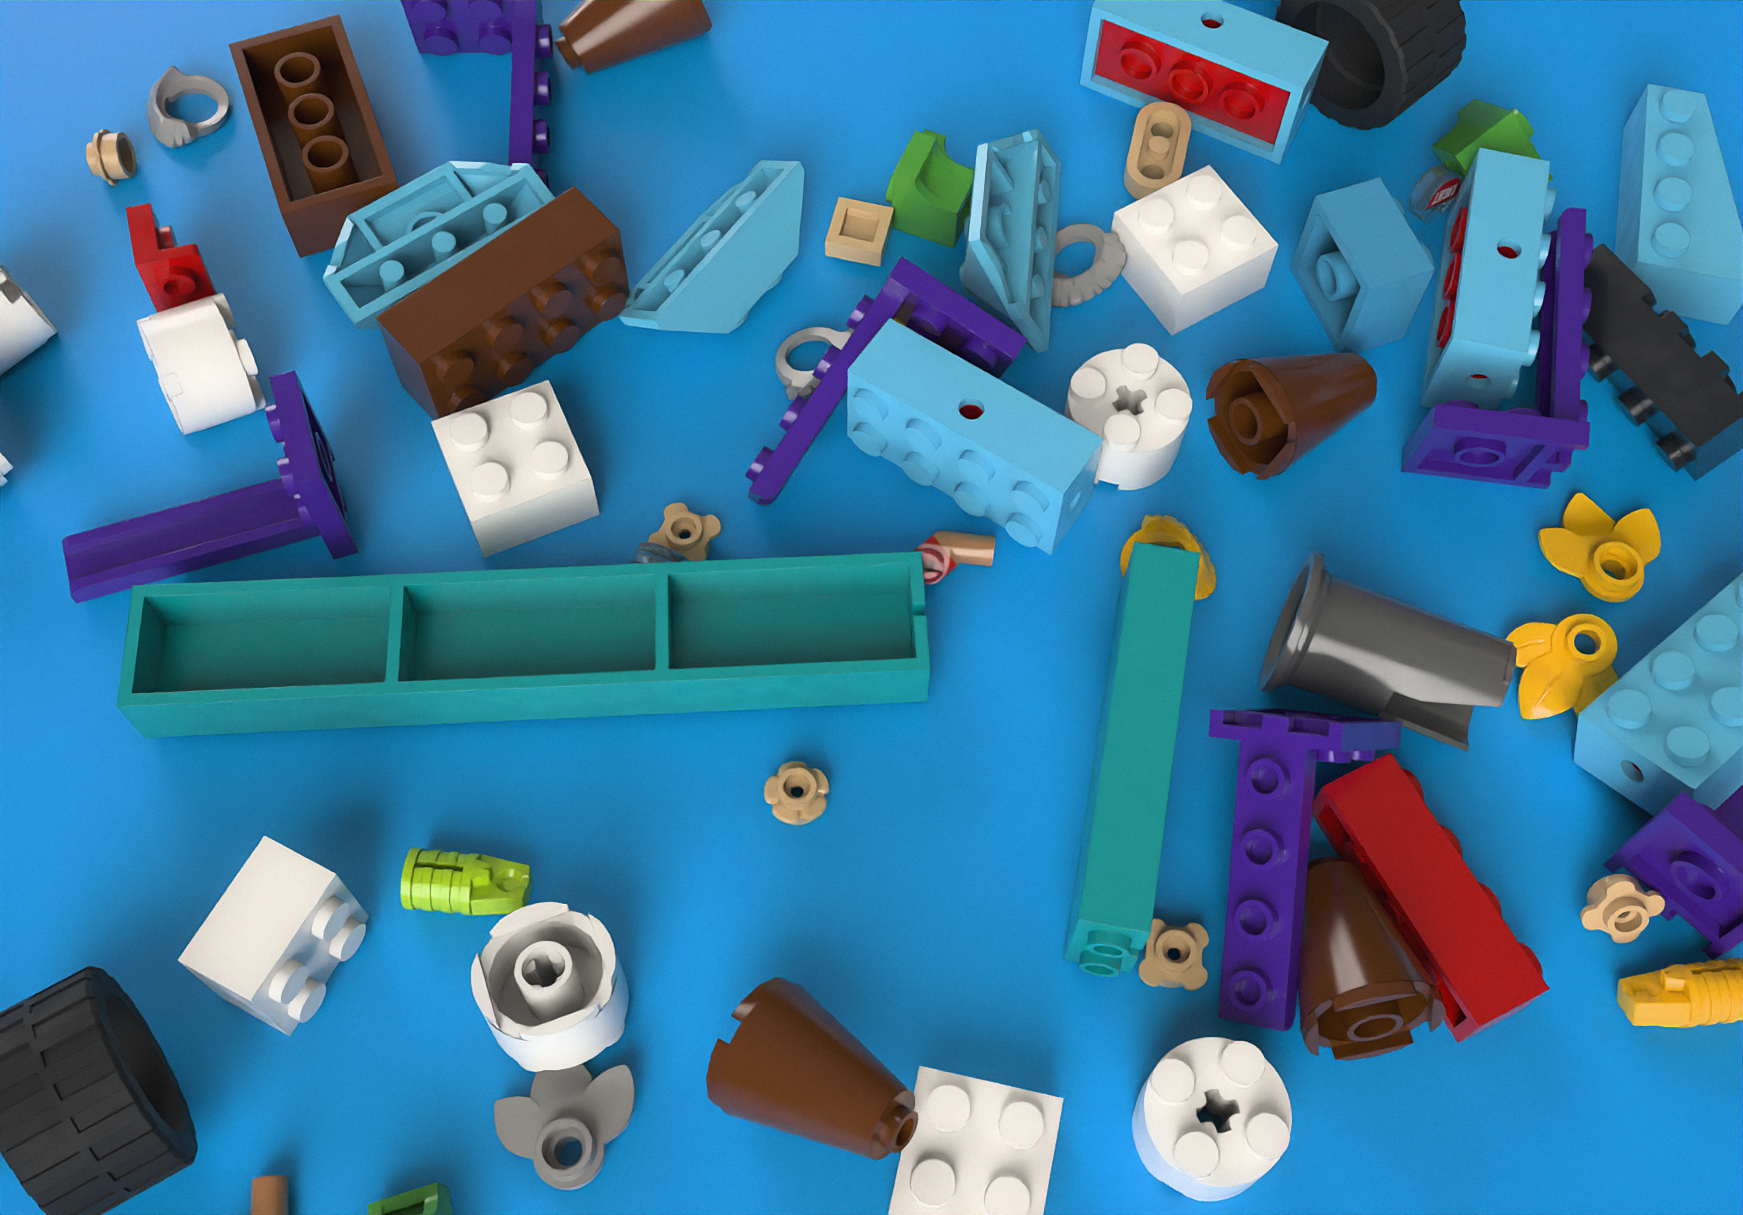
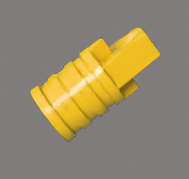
(1685, 994)

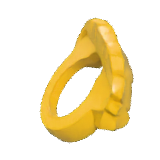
(1170, 532)

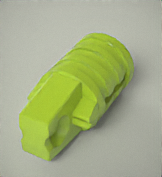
(463, 883)

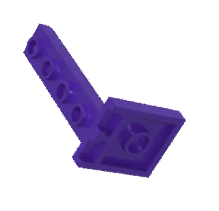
(495, 29)
(926, 309)
(1524, 443)
(228, 525)
(1273, 847)
(1694, 864)

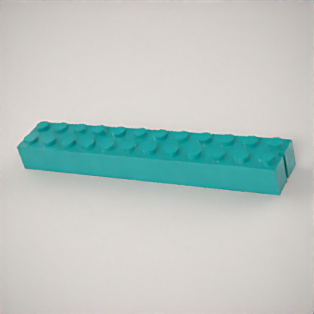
(525, 644)

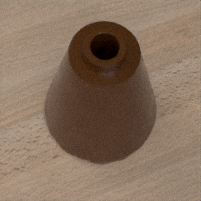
(618, 31)
(1285, 406)
(1356, 970)
(808, 1076)

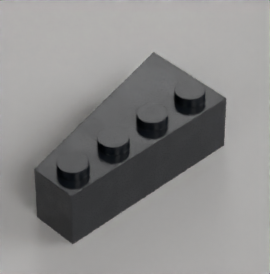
(1657, 372)

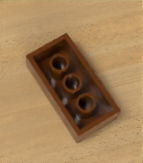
(313, 128)
(507, 306)

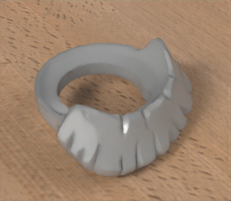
(169, 88)
(1106, 266)
(803, 382)

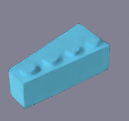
(1678, 208)

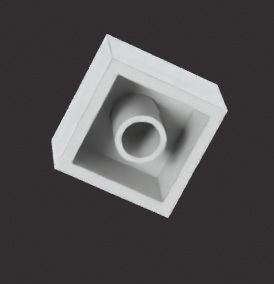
(1193, 249)
(516, 468)
(277, 936)
(976, 1148)

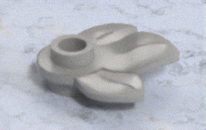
(565, 1109)

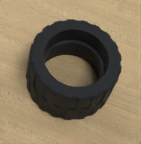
(1377, 79)
(88, 1098)

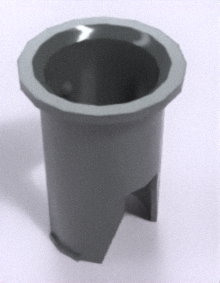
(1384, 656)

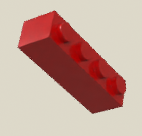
(1419, 875)

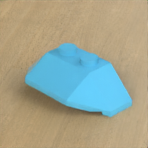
(426, 230)
(1014, 233)
(725, 256)

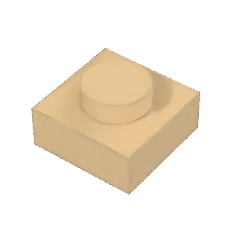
(859, 231)

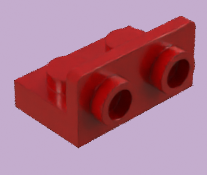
(168, 271)

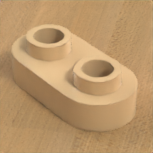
(1157, 148)

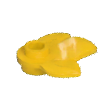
(1595, 543)
(1556, 672)

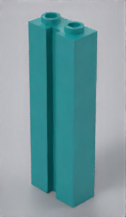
(1132, 762)

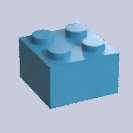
(1361, 266)

